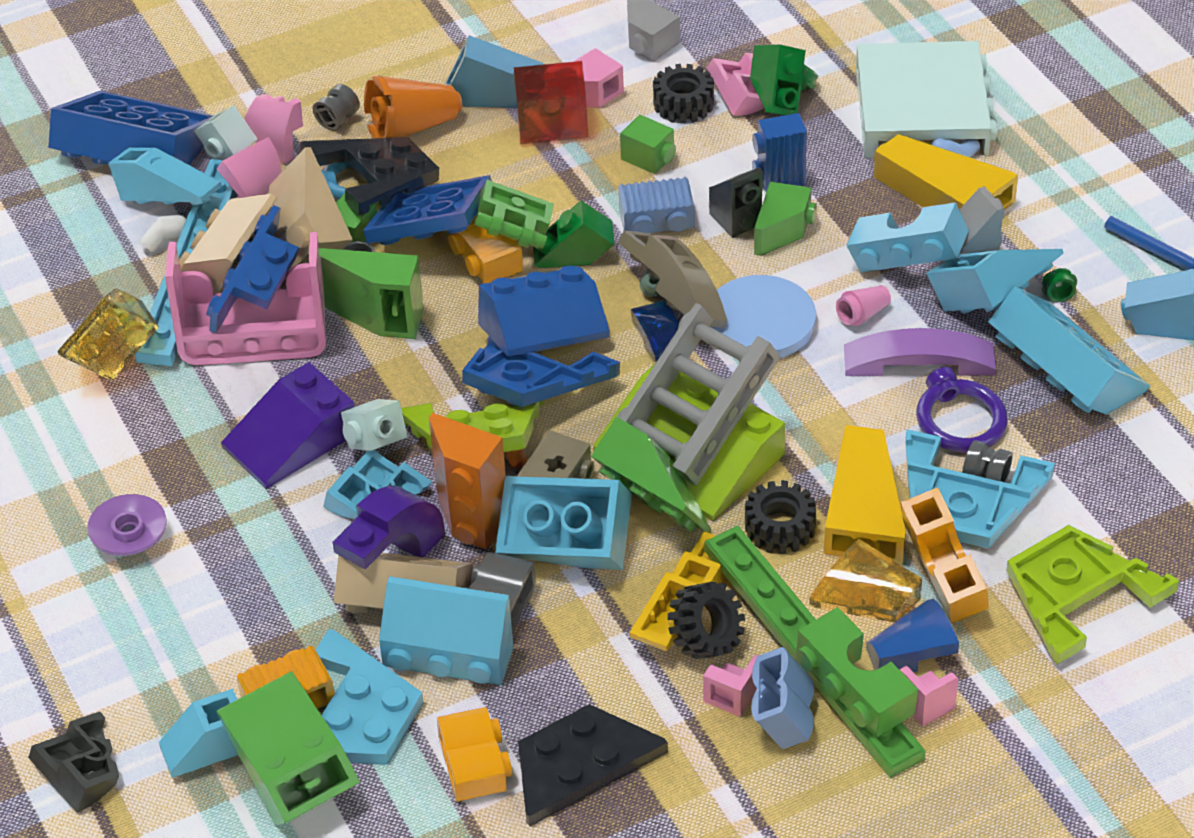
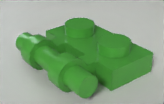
(516, 207)

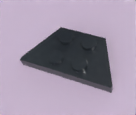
(581, 757)

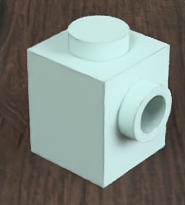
(225, 134)
(373, 424)

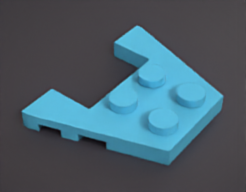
(977, 504)
(370, 705)

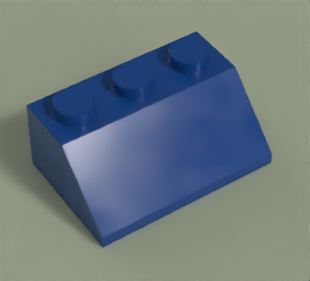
(542, 311)

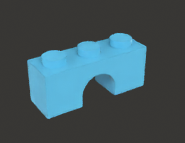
(932, 237)

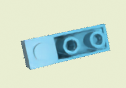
(156, 176)

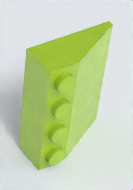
(744, 457)

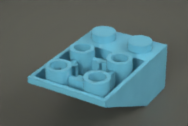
(987, 277)

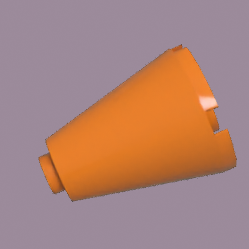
(408, 106)

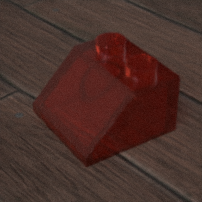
(550, 102)

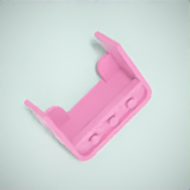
(286, 330)

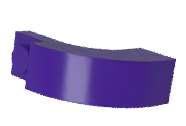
(389, 518)

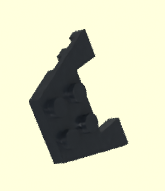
(384, 163)

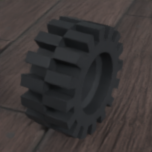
(693, 82)
(780, 533)
(723, 620)

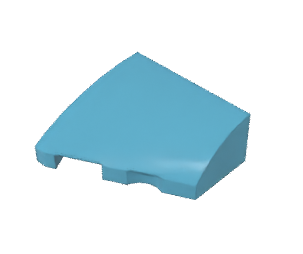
(367, 476)

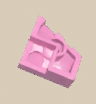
(735, 84)
(277, 121)
(252, 169)

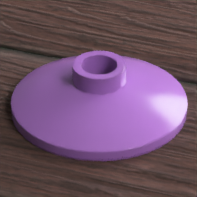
(127, 524)

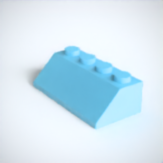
(1065, 353)

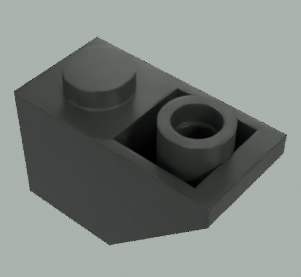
(737, 202)

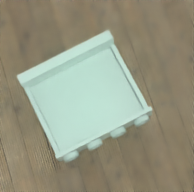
(923, 92)

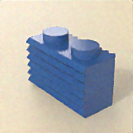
(781, 150)

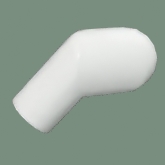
(163, 228)

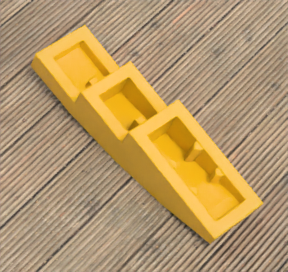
(691, 570)

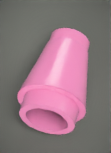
(861, 304)

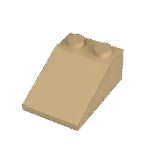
(307, 207)

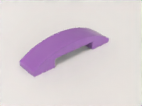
(919, 347)

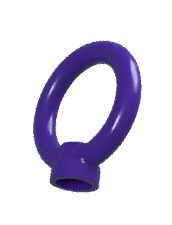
(945, 387)

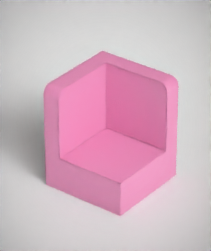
(729, 687)
(934, 695)

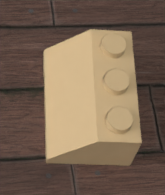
(227, 232)
(367, 587)

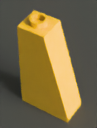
(938, 175)
(864, 497)

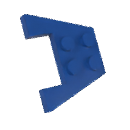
(532, 377)

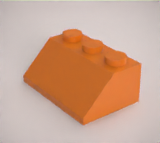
(468, 479)

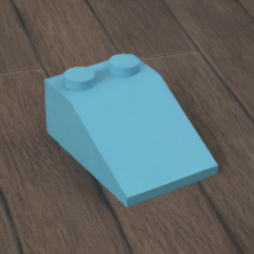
(565, 521)

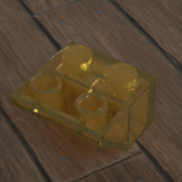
(110, 334)

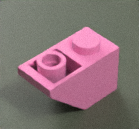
(602, 78)

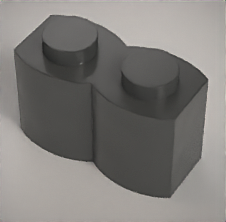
(508, 577)

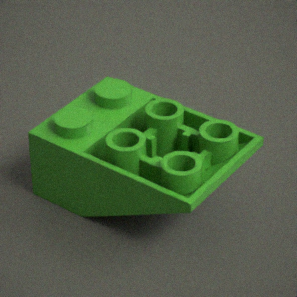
(374, 290)
(648, 473)
(287, 748)

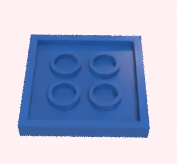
(427, 211)

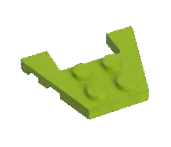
(509, 422)
(1068, 573)

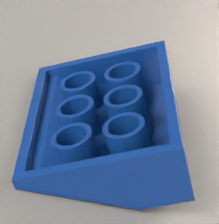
(110, 123)

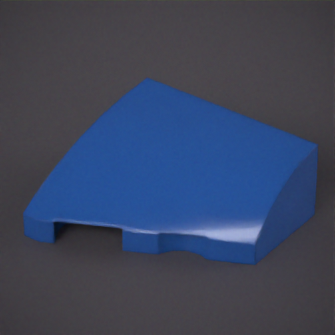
(913, 638)

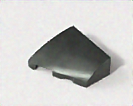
(78, 762)

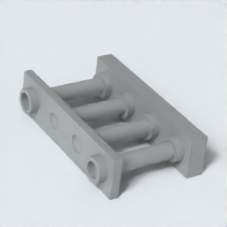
(733, 393)

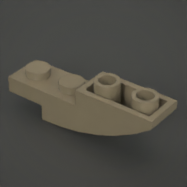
(679, 272)

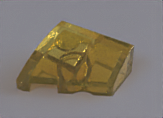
(869, 585)

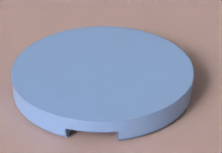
(768, 309)

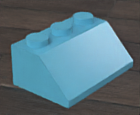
(446, 631)

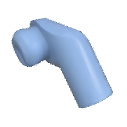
(966, 148)

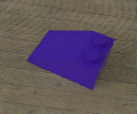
(289, 426)

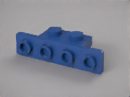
(258, 274)

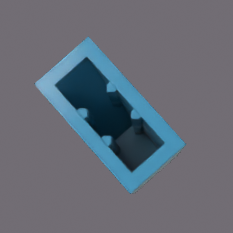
(486, 74)
(1161, 305)

